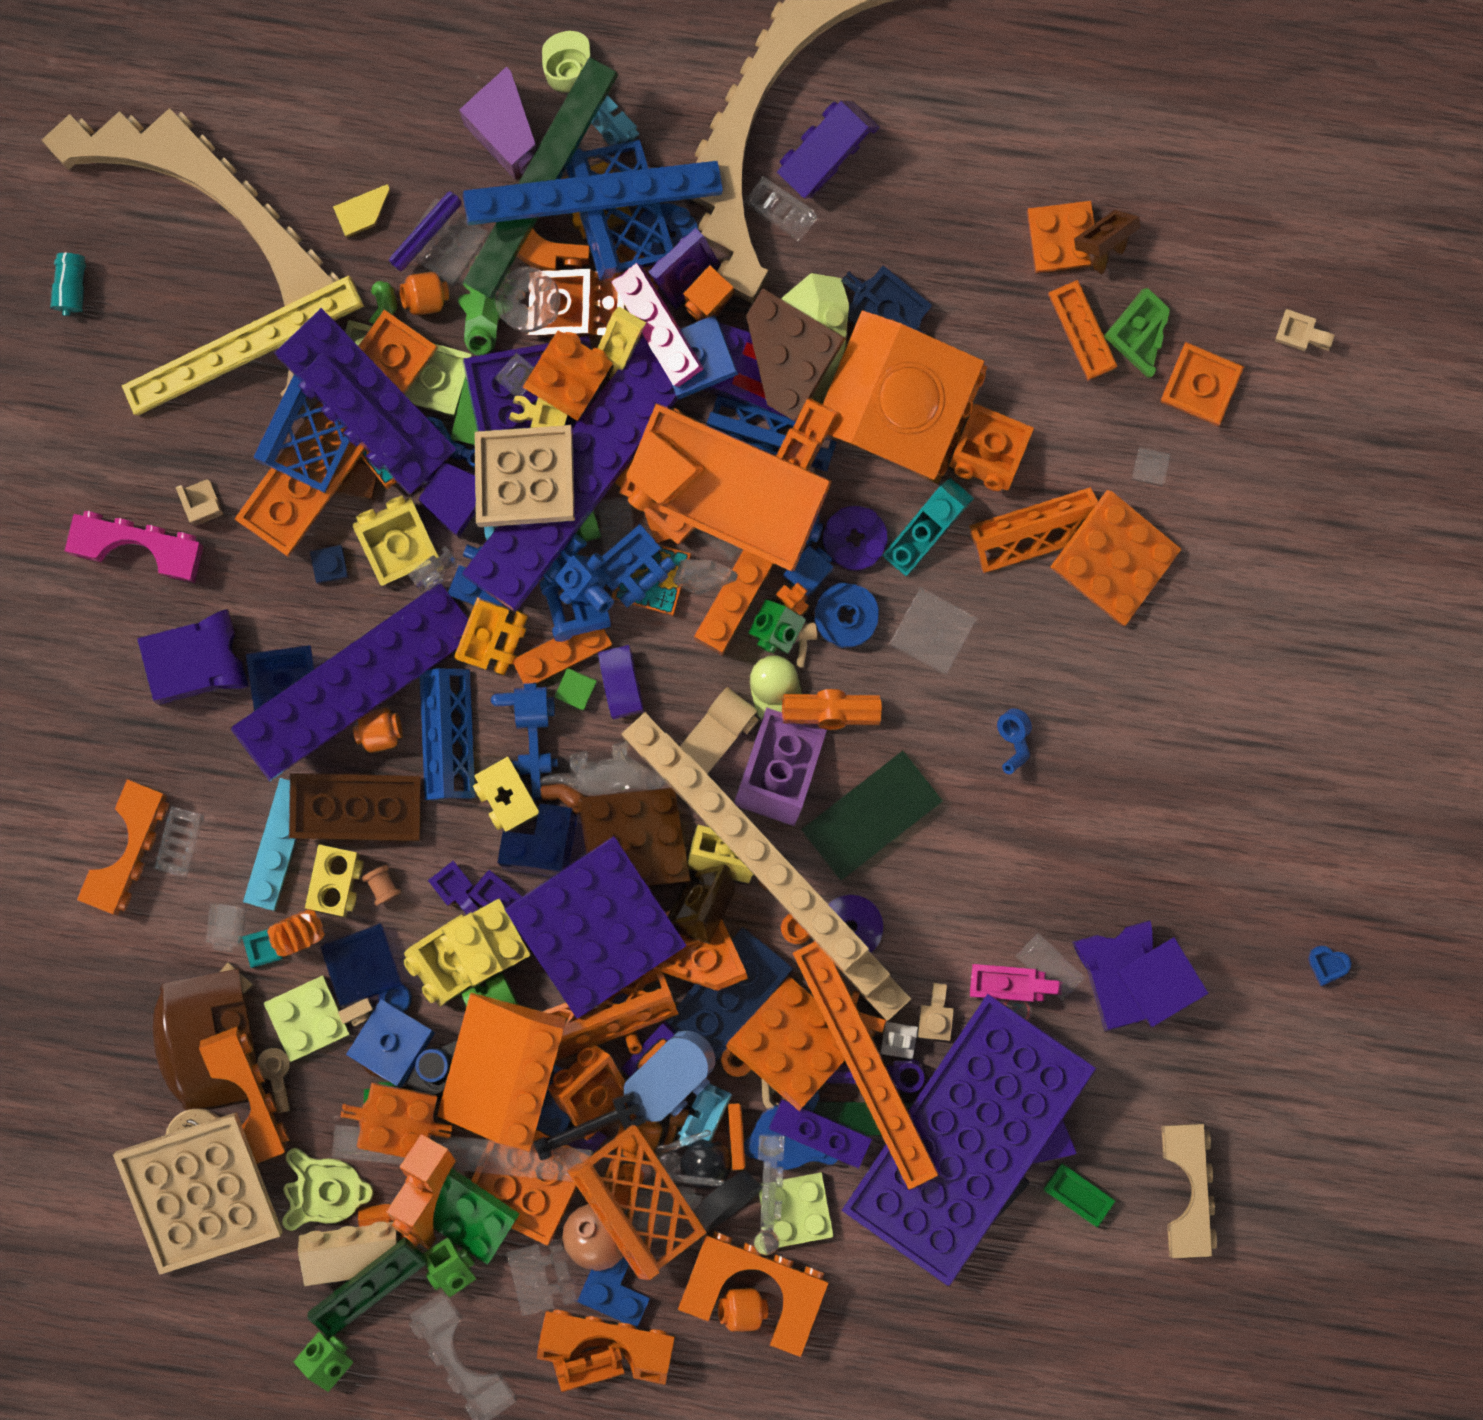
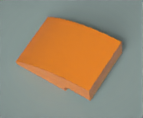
(584, 303)

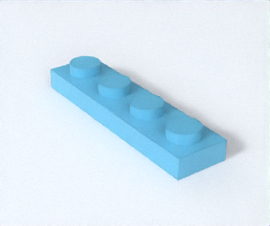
(273, 854)

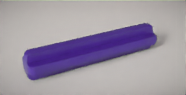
(425, 231)

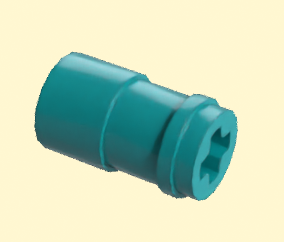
(68, 287)

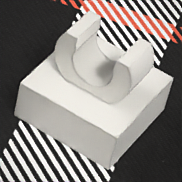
(898, 1040)

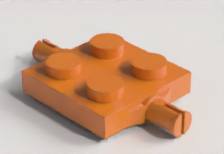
(395, 1119)

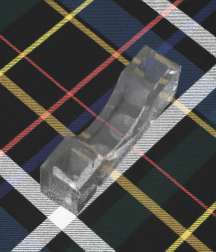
(485, 1393)

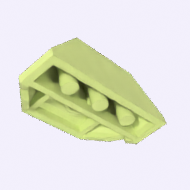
(826, 302)

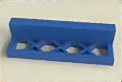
(759, 437)
(441, 733)

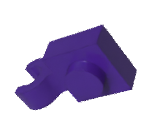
(453, 887)

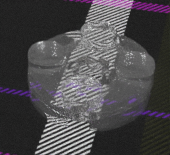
(513, 290)

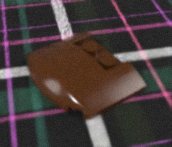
(190, 1013)

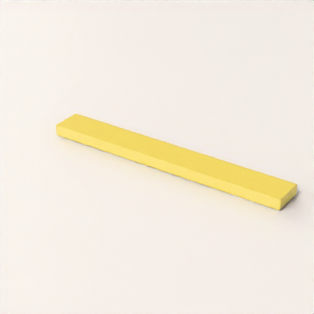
(238, 347)

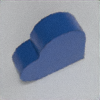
(1328, 965)

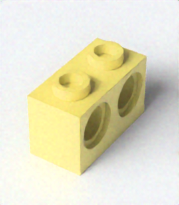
(325, 879)

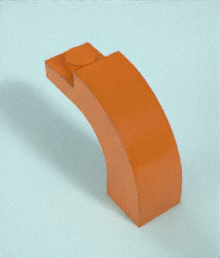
(546, 254)

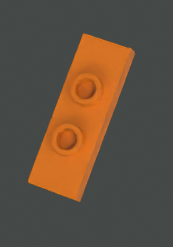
(1082, 330)

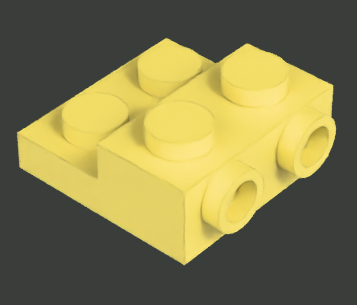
(394, 539)
(484, 943)
(435, 968)

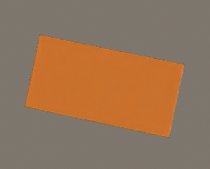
(742, 492)

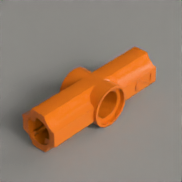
(831, 709)

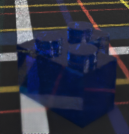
(545, 851)

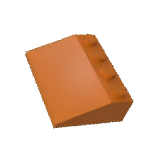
(501, 1070)

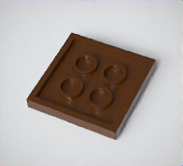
(645, 828)

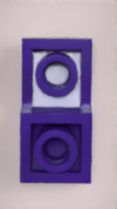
(620, 682)

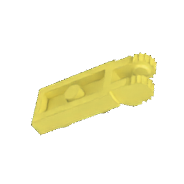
(621, 338)

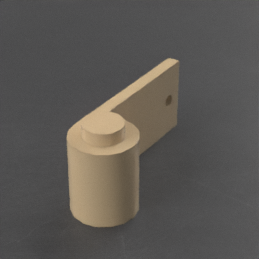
(719, 729)

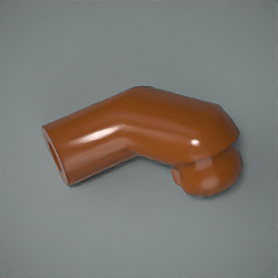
(561, 792)

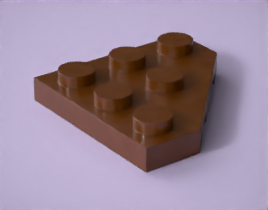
(789, 351)

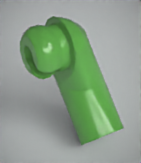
(385, 299)

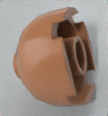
(589, 1241)

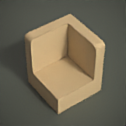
(200, 502)

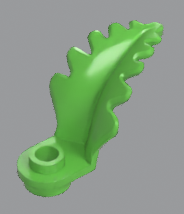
(480, 320)

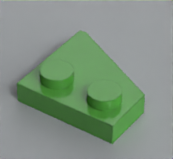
(1140, 331)

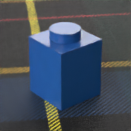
(811, 570)

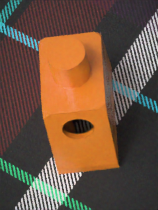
(660, 471)

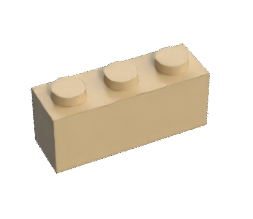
(343, 1252)

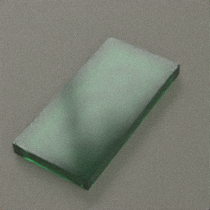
(871, 815)

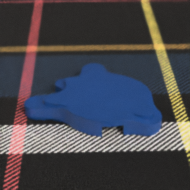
(794, 1152)

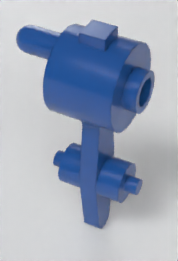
(531, 711)

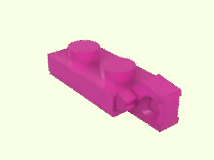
(1011, 983)

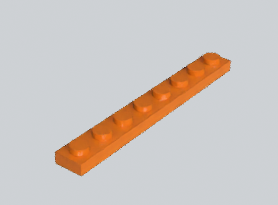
(866, 1065)

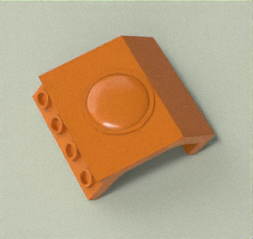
(903, 395)

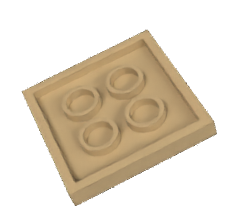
(524, 476)

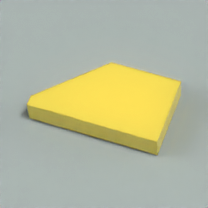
(362, 211)

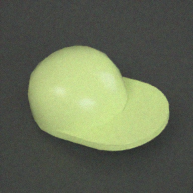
(564, 59)
(770, 680)

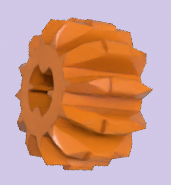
(296, 933)

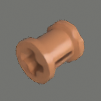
(381, 885)

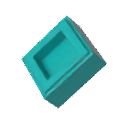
(259, 949)

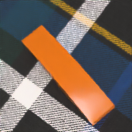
(807, 434)

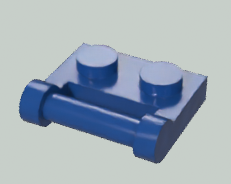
(586, 616)

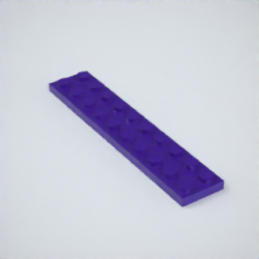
(602, 448)

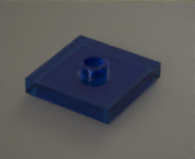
(361, 965)

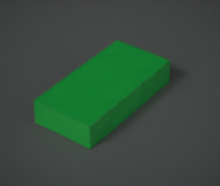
(1079, 1195)

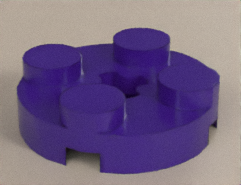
(840, 527)

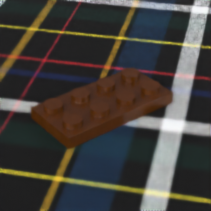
(354, 807)

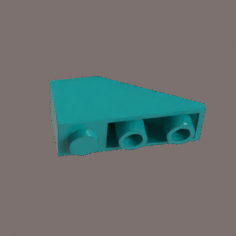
(928, 526)

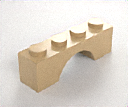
(1191, 1232)

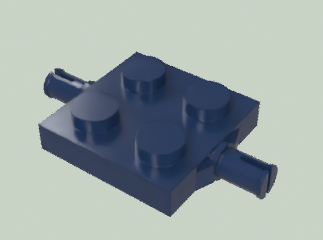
(886, 297)

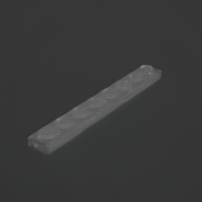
(474, 1156)

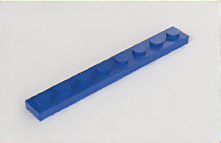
(592, 192)

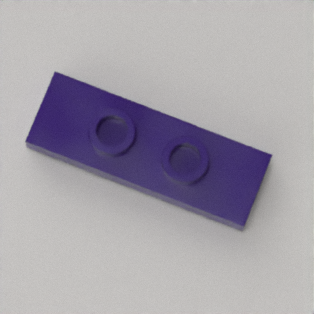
(820, 1133)

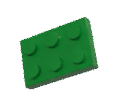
(472, 1216)

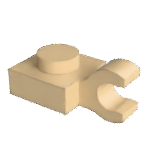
(1298, 330)
(936, 1020)

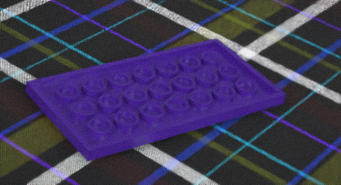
(983, 1128)

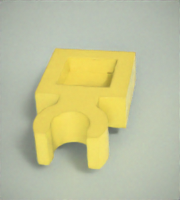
(540, 414)

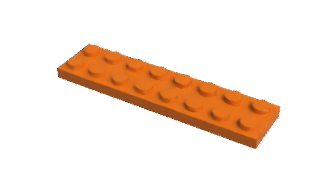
(286, 508)

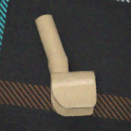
(807, 632)

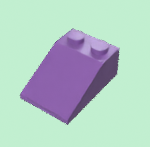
(780, 768)

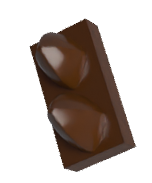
(1107, 233)

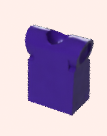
(192, 659)
(1102, 960)

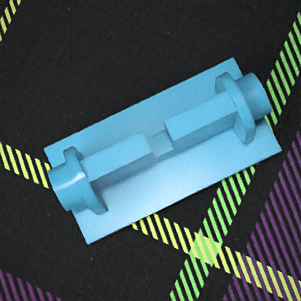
(614, 129)
(709, 1110)

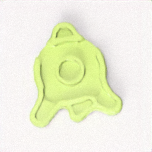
(324, 1190)

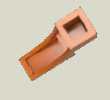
(415, 1204)

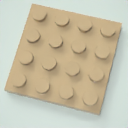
(198, 1193)

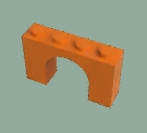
(800, 1289)

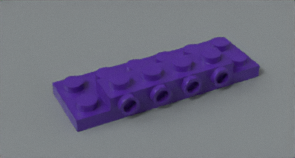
(364, 401)

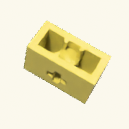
(522, 807)
(710, 851)

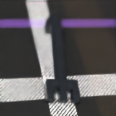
(620, 1114)

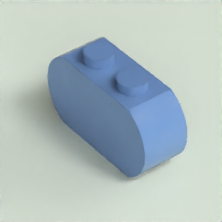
(671, 1076)

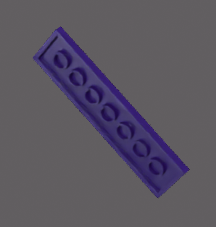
(352, 682)

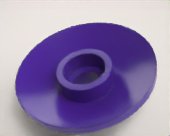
(864, 914)

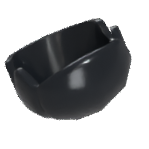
(707, 1161)

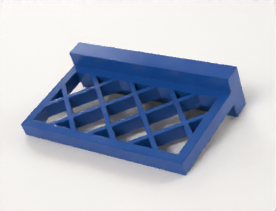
(595, 221)
(282, 425)

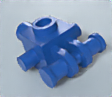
(580, 576)

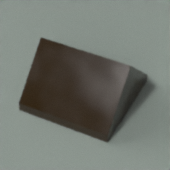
(703, 903)

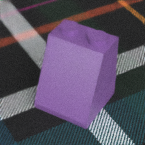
(500, 123)

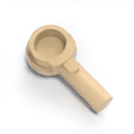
(275, 1067)

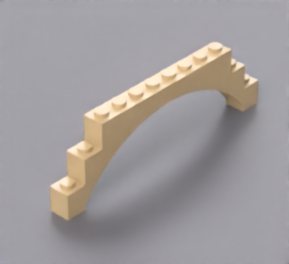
(793, 28)
(175, 151)
(768, 865)

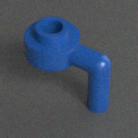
(1014, 728)

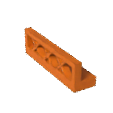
(1031, 522)
(614, 1019)

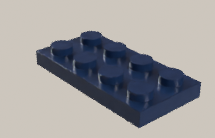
(724, 1012)

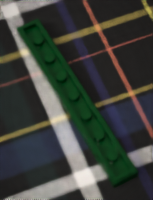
(547, 164)

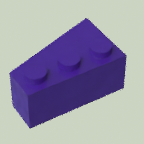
(826, 147)

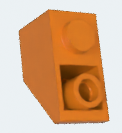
(708, 295)

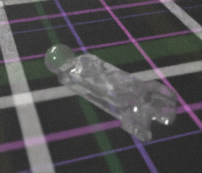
(770, 1150)

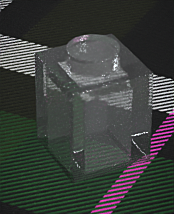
(225, 926)

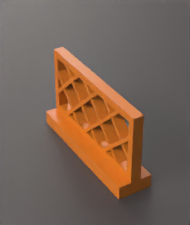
(613, 1217)

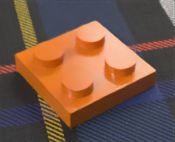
(1053, 235)

